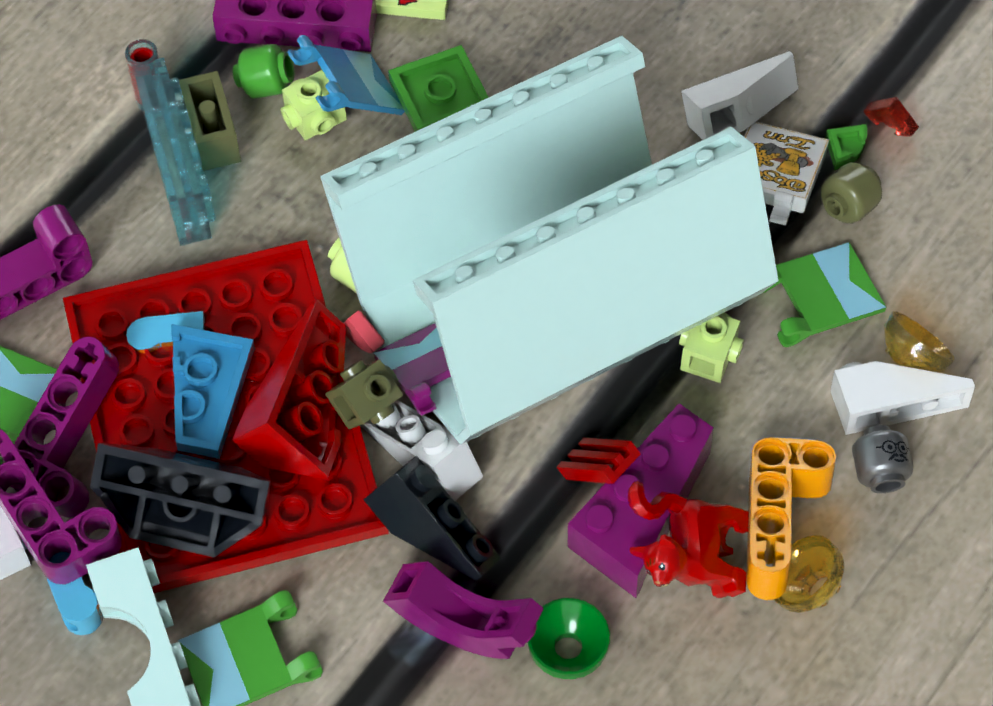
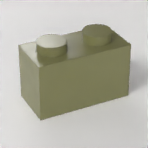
(210, 120)

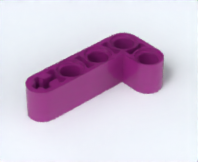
(46, 264)
(68, 421)
(55, 534)

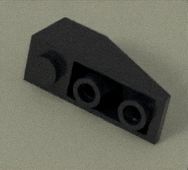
(428, 518)

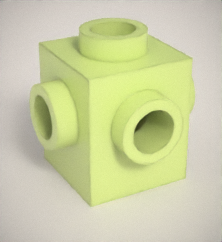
(304, 111)
(711, 347)

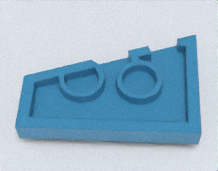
(207, 386)

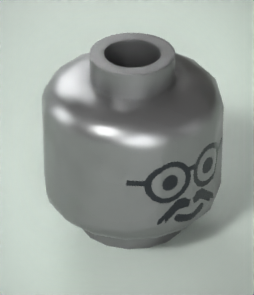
(882, 459)

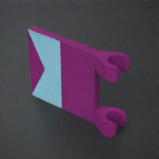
(418, 365)

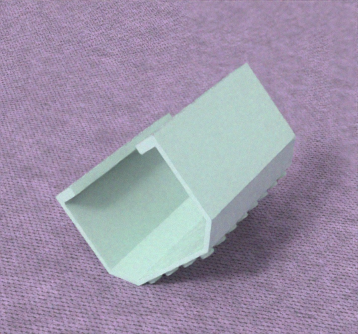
(549, 237)

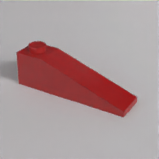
(289, 416)

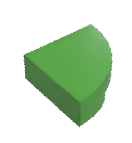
(846, 144)

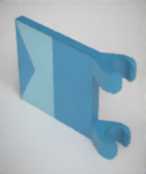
(352, 78)

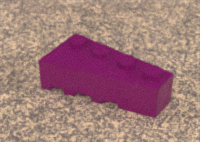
(607, 524)

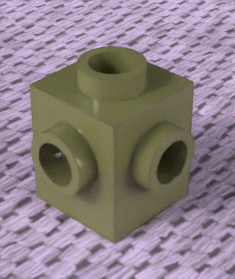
(365, 393)

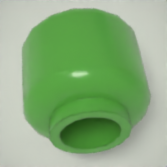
(263, 71)

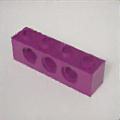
(280, 22)

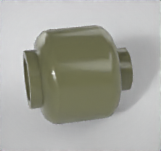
(851, 192)

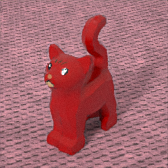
(694, 541)

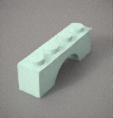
(126, 593)

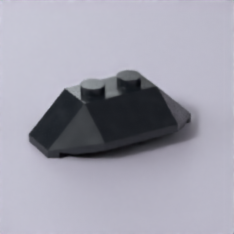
(179, 497)

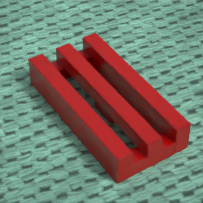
(600, 452)

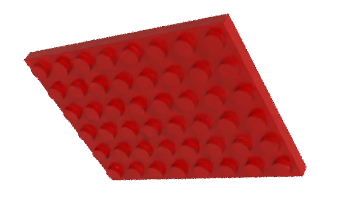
(243, 297)

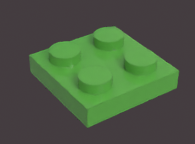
(436, 86)

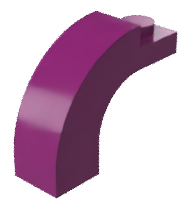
(459, 616)

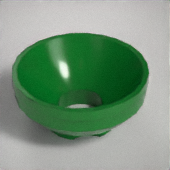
(573, 620)

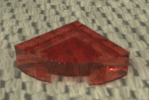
(893, 114)

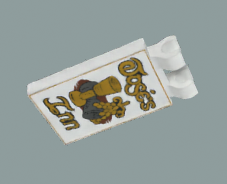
(787, 167)

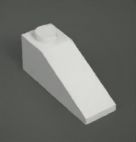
(894, 394)

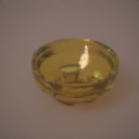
(914, 345)
(812, 560)

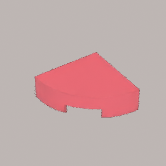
(363, 333)

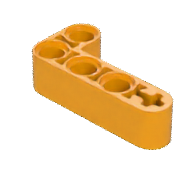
(777, 473)

